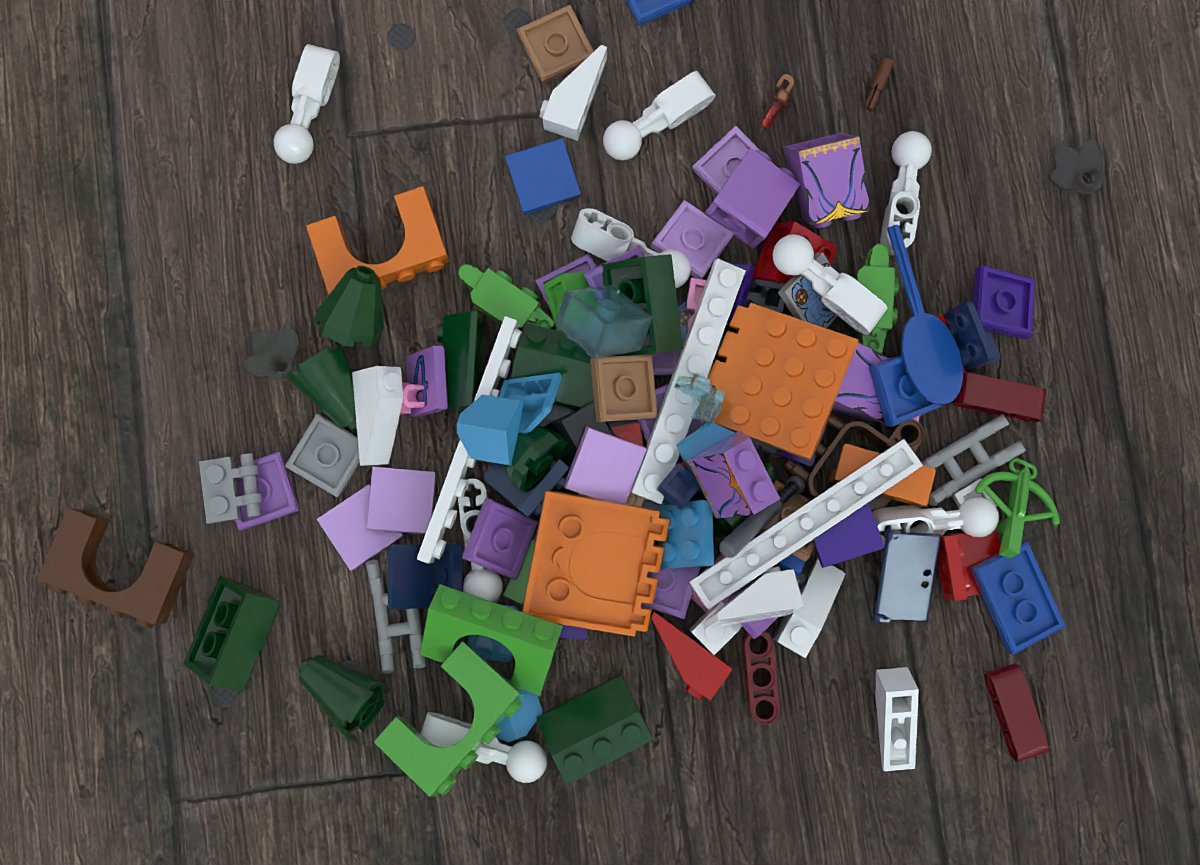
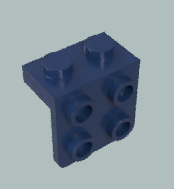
(974, 342)
(527, 501)
(416, 582)

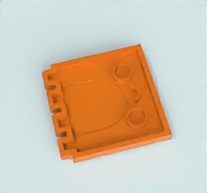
(780, 378)
(595, 563)

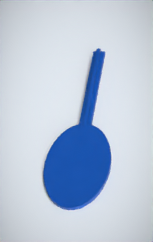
(926, 342)

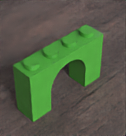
(526, 636)
(435, 766)

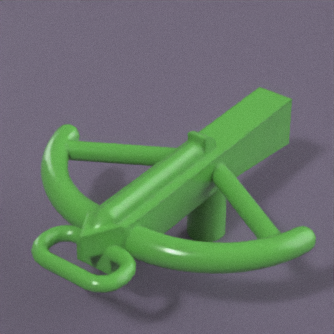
(1013, 524)

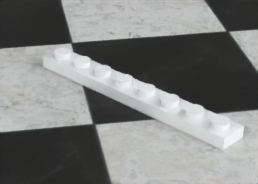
(694, 358)
(455, 484)
(806, 524)

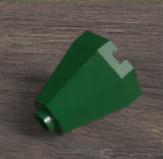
(353, 309)
(533, 456)

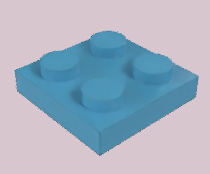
(688, 536)

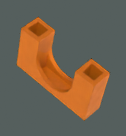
(421, 249)

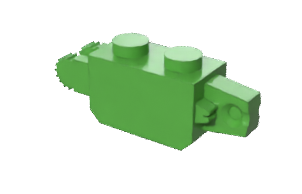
(881, 281)
(499, 298)

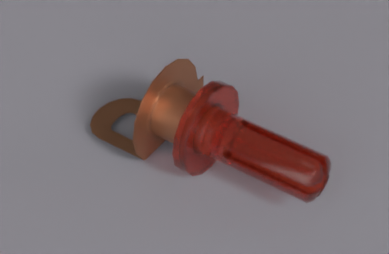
(779, 101)

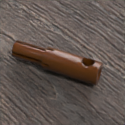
(878, 82)

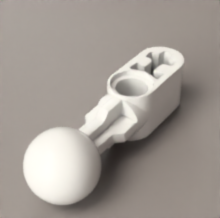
(310, 91)
(669, 109)
(909, 153)
(609, 238)
(839, 292)
(975, 517)
(480, 581)
(524, 760)

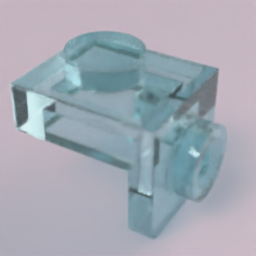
(708, 397)

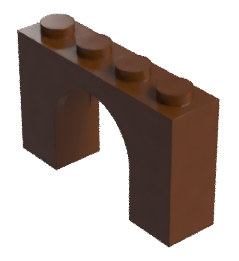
(73, 569)

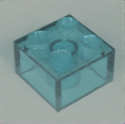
(603, 321)

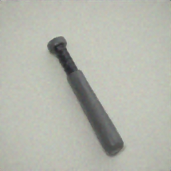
(749, 528)

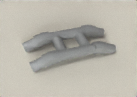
(984, 465)
(386, 631)

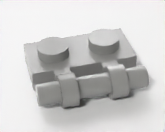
(221, 489)

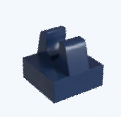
(679, 486)

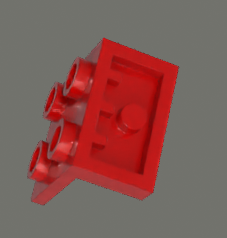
(765, 267)
(955, 558)

